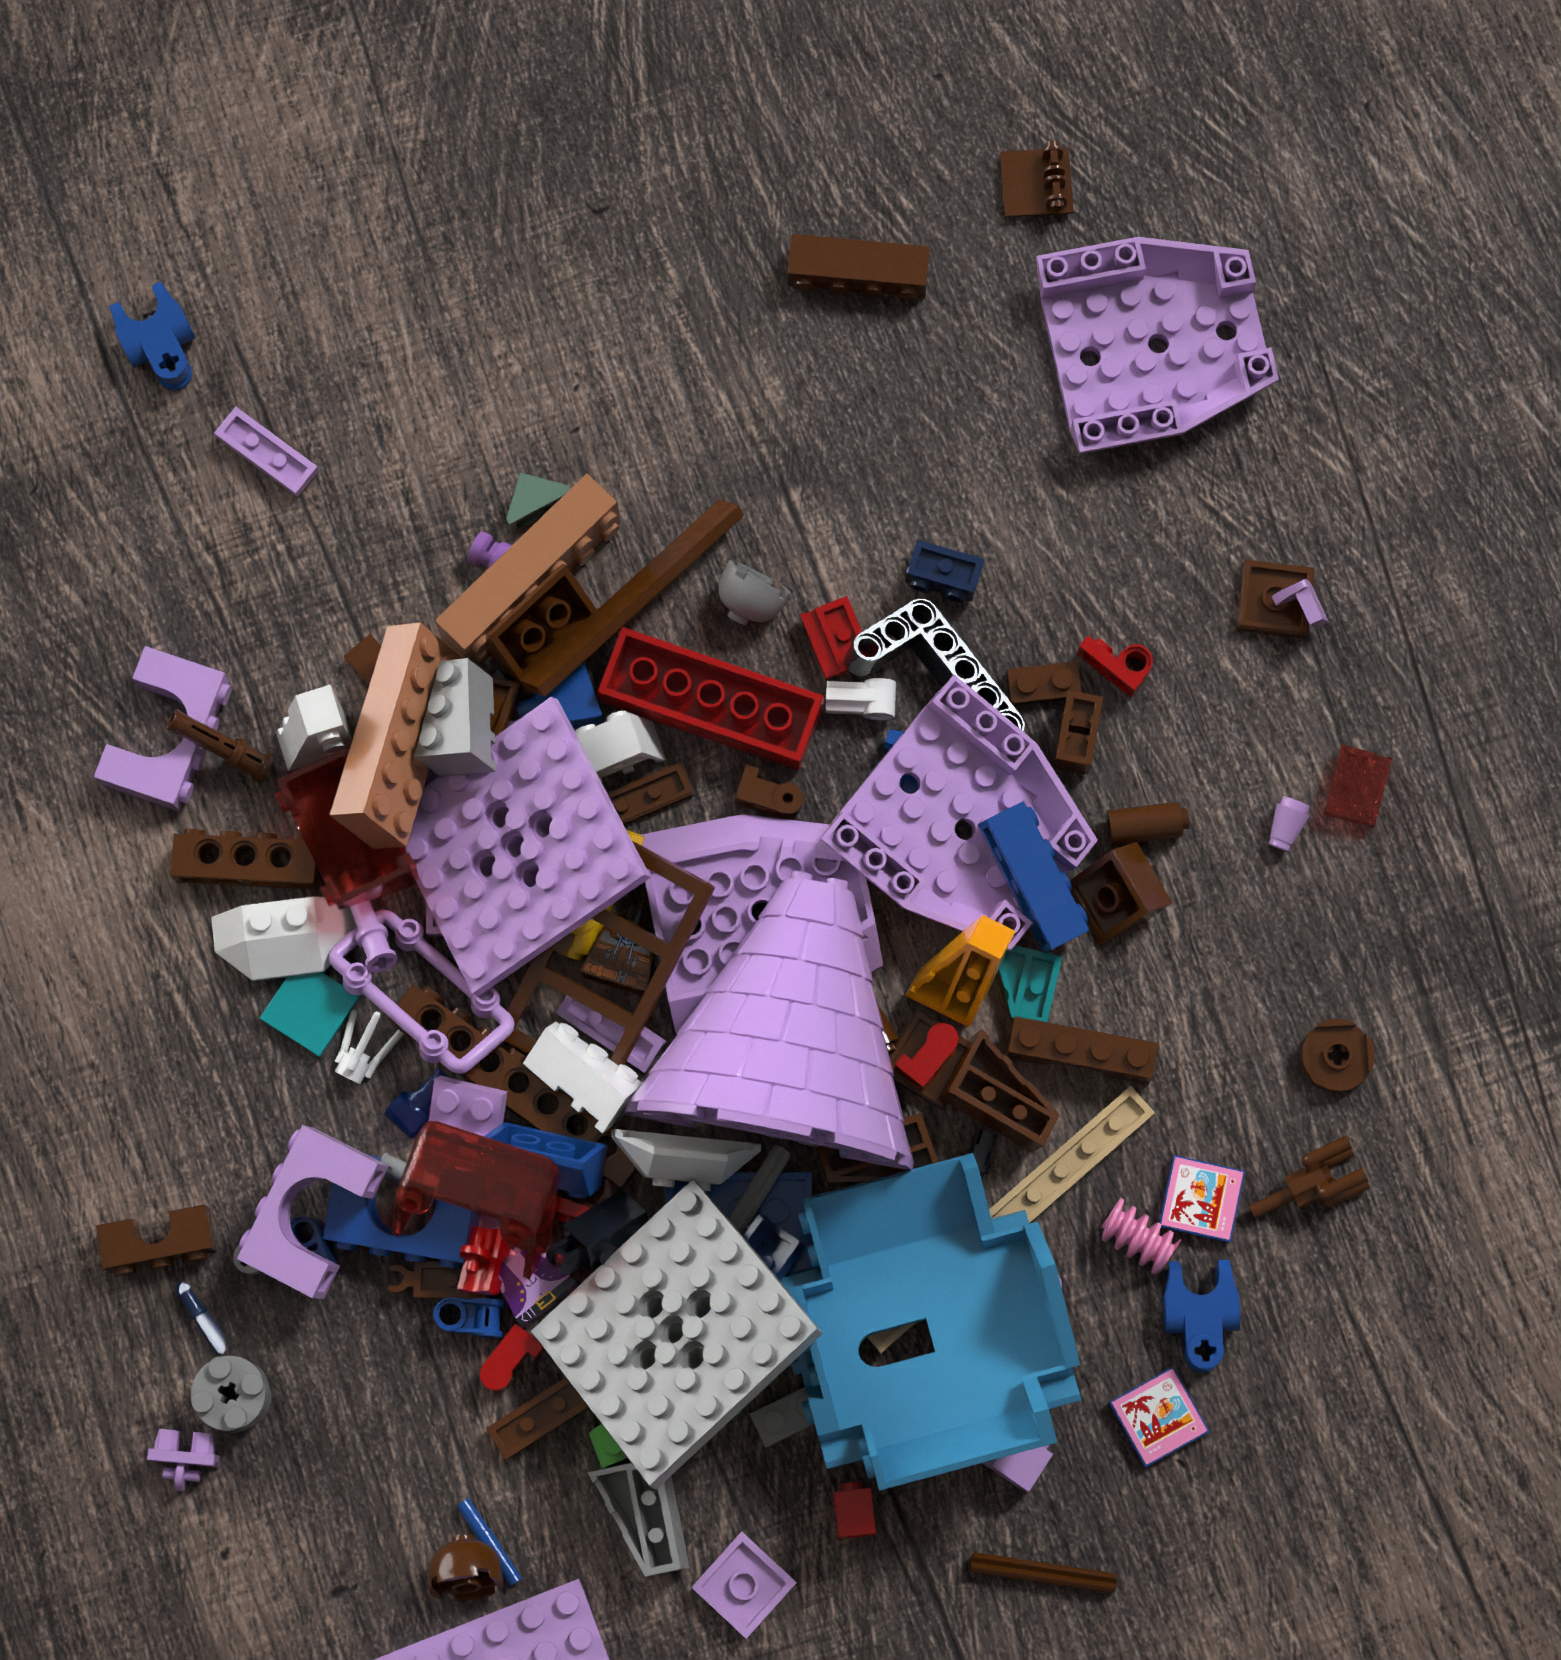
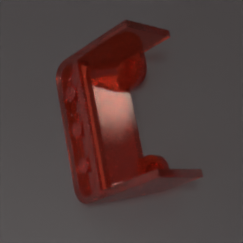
(484, 1179)

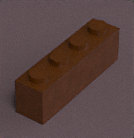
(858, 266)

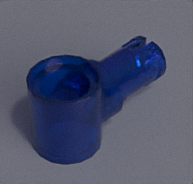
(412, 1110)

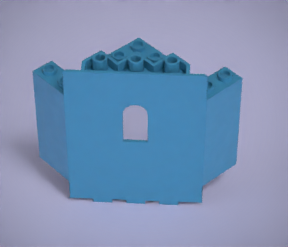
(993, 1307)

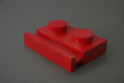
(831, 633)

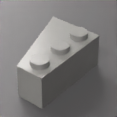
(457, 721)

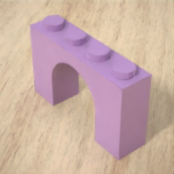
(167, 777)
(271, 1242)

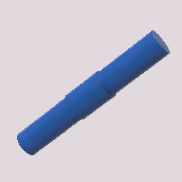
(484, 1534)

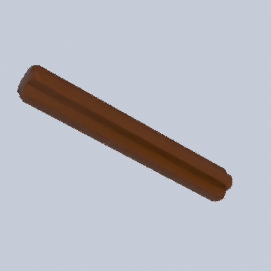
(1043, 1572)

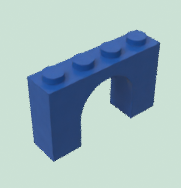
(356, 1221)

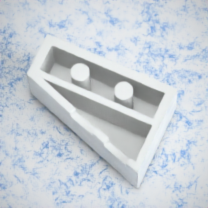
(620, 743)

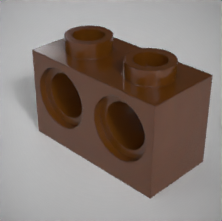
(1078, 732)

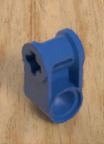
(472, 1316)

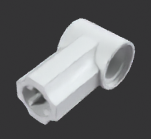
(872, 698)

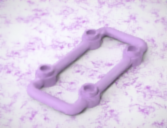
(433, 1043)

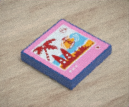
(1201, 1199)
(1158, 1417)

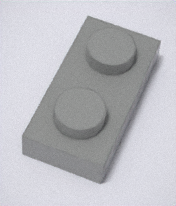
(781, 1418)

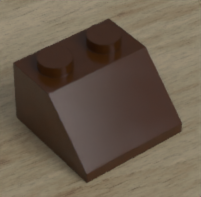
(1119, 892)

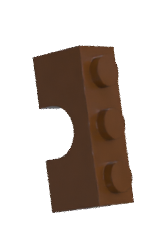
(189, 1236)

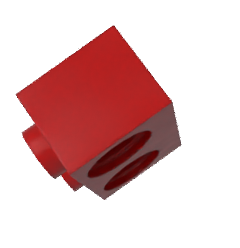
(854, 1511)

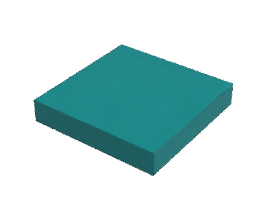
(310, 1010)

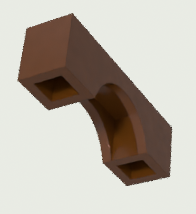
(1072, 1046)

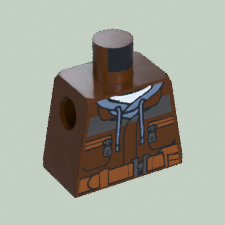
(619, 960)

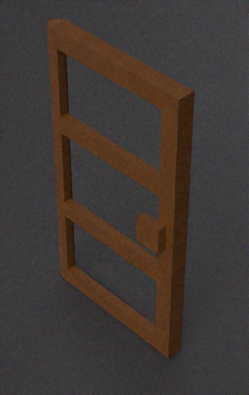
(669, 952)

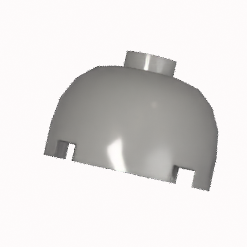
(750, 594)

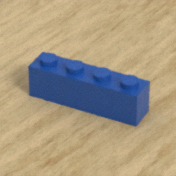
(1034, 876)

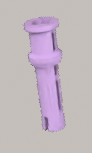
(373, 938)

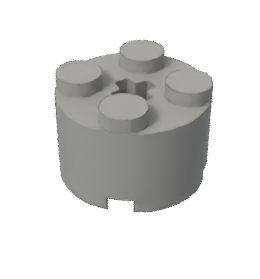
(225, 1373)

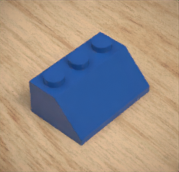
(577, 1159)

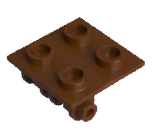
(1037, 181)

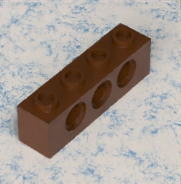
(191, 846)

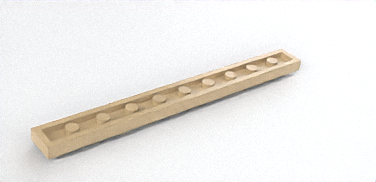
(1061, 1171)

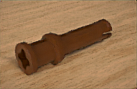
(234, 752)

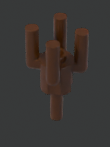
(1316, 1182)

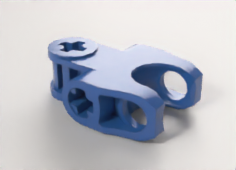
(157, 339)
(1201, 1317)

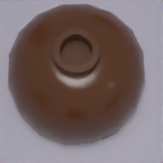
(465, 1569)

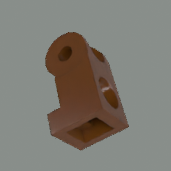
(768, 797)

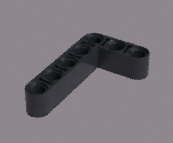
(922, 641)

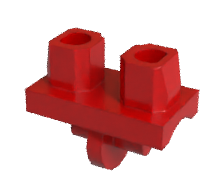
(483, 1262)

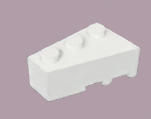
(313, 728)
(583, 1073)

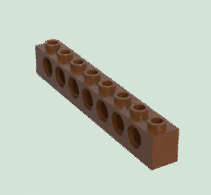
(425, 1001)

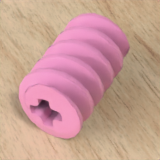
(1139, 1237)

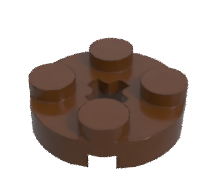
(1350, 1040)

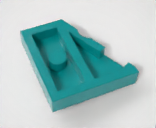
(1029, 982)

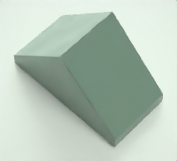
(532, 500)

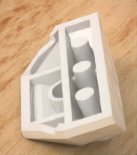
(280, 936)
(683, 1157)

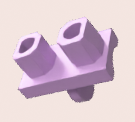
(167, 1451)

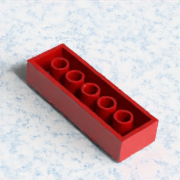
(711, 698)

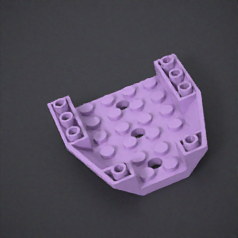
(1143, 289)
(966, 769)
(747, 864)

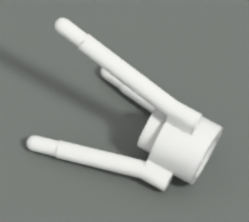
(355, 1063)

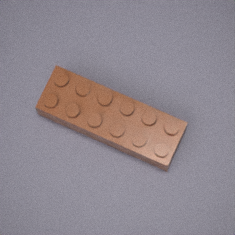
(559, 537)
(381, 775)

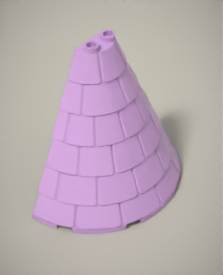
(788, 1037)

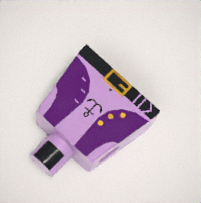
(535, 1295)

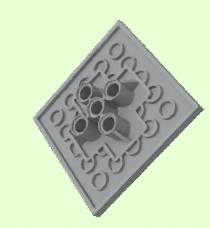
(648, 1300)

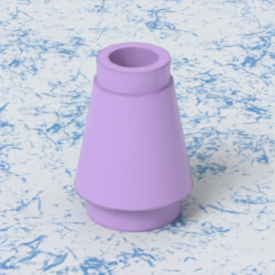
(1288, 822)

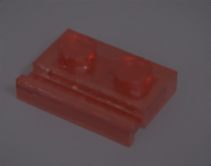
(1357, 786)

